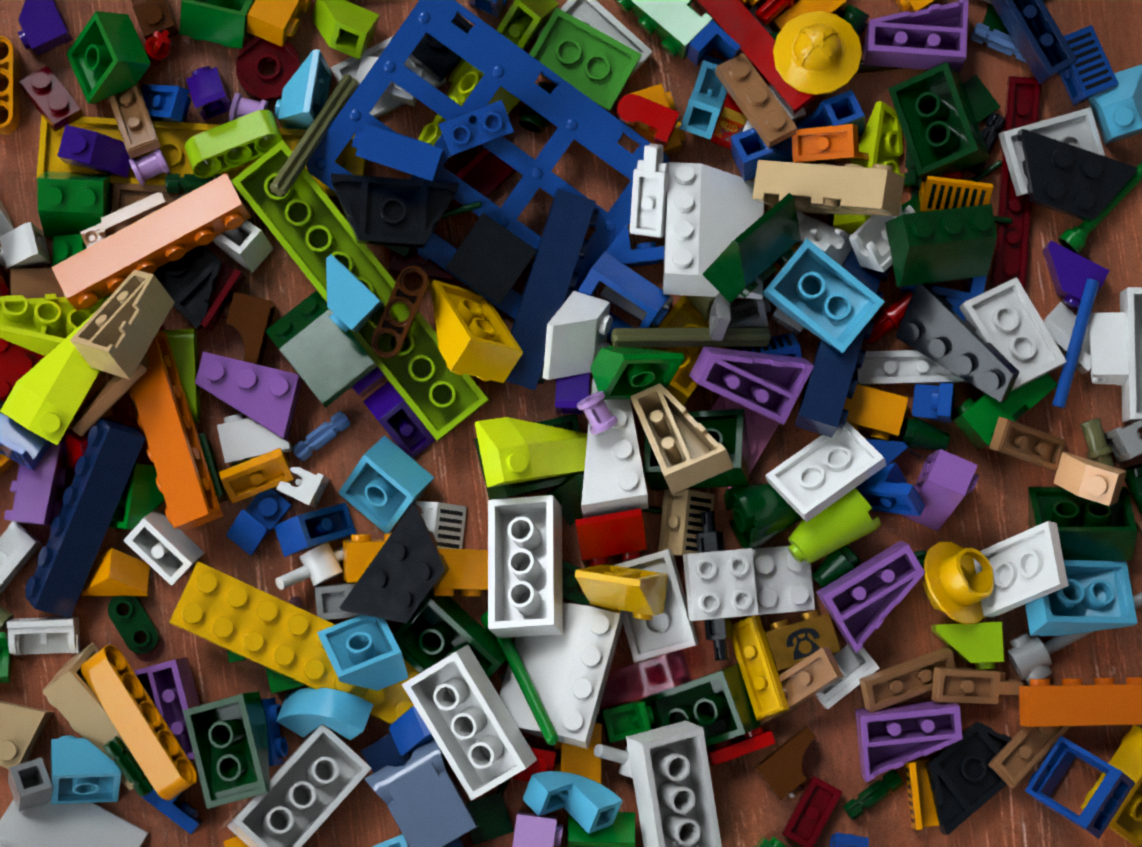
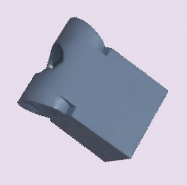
(424, 798)

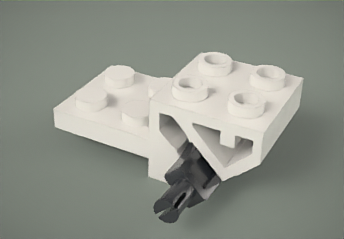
(741, 583)

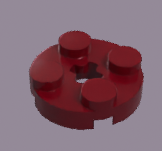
(250, 65)

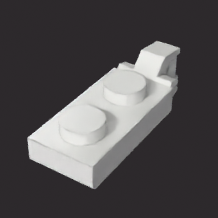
(650, 193)

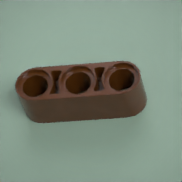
(399, 295)

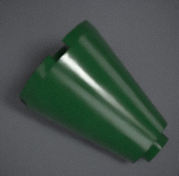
(758, 513)

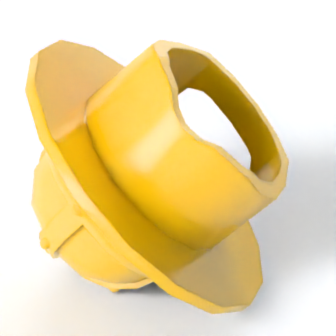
(817, 53)
(953, 582)

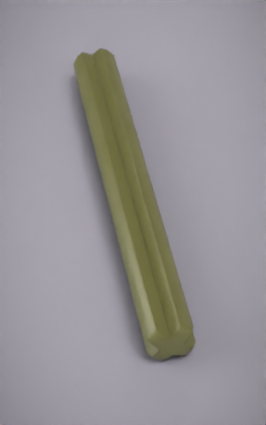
(313, 136)
(689, 337)

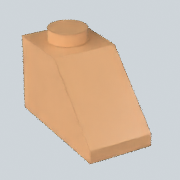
(1089, 479)

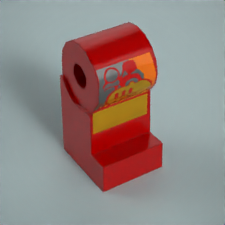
(649, 115)
(730, 122)

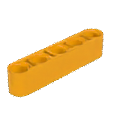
(139, 722)

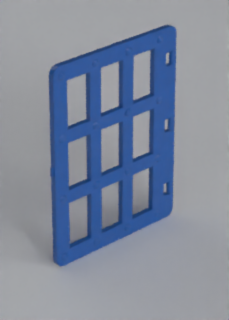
(515, 71)

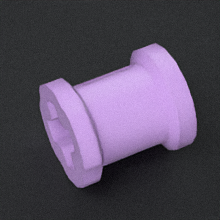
(243, 106)
(149, 166)
(597, 412)

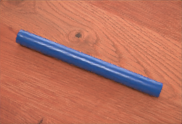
(1075, 343)

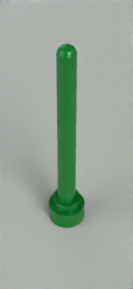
(1076, 238)
(526, 685)

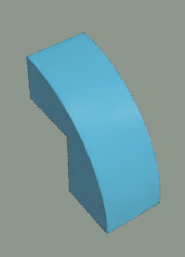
(705, 100)
(338, 710)
(581, 797)

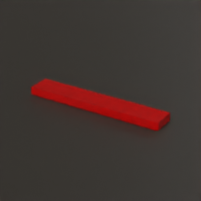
(756, 45)

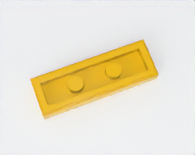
(758, 668)

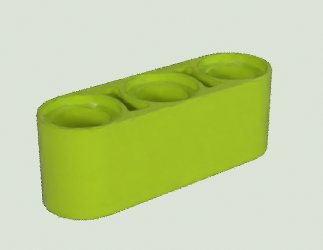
(232, 143)
(185, 352)

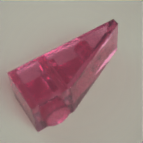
(645, 678)

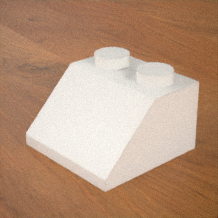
(576, 336)

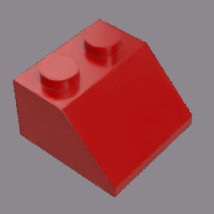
(611, 536)

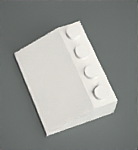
(702, 219)
(566, 672)
(67, 827)

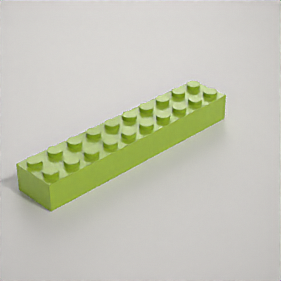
(313, 229)

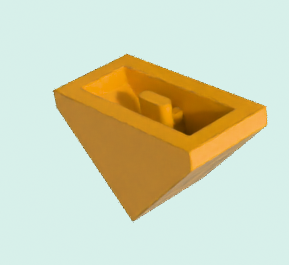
(117, 575)

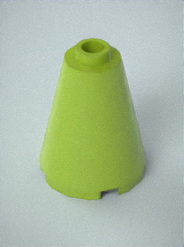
(833, 528)

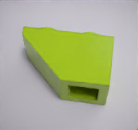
(345, 25)

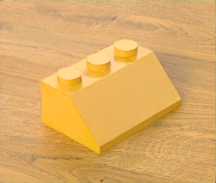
(1128, 759)

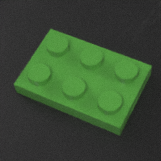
(585, 58)

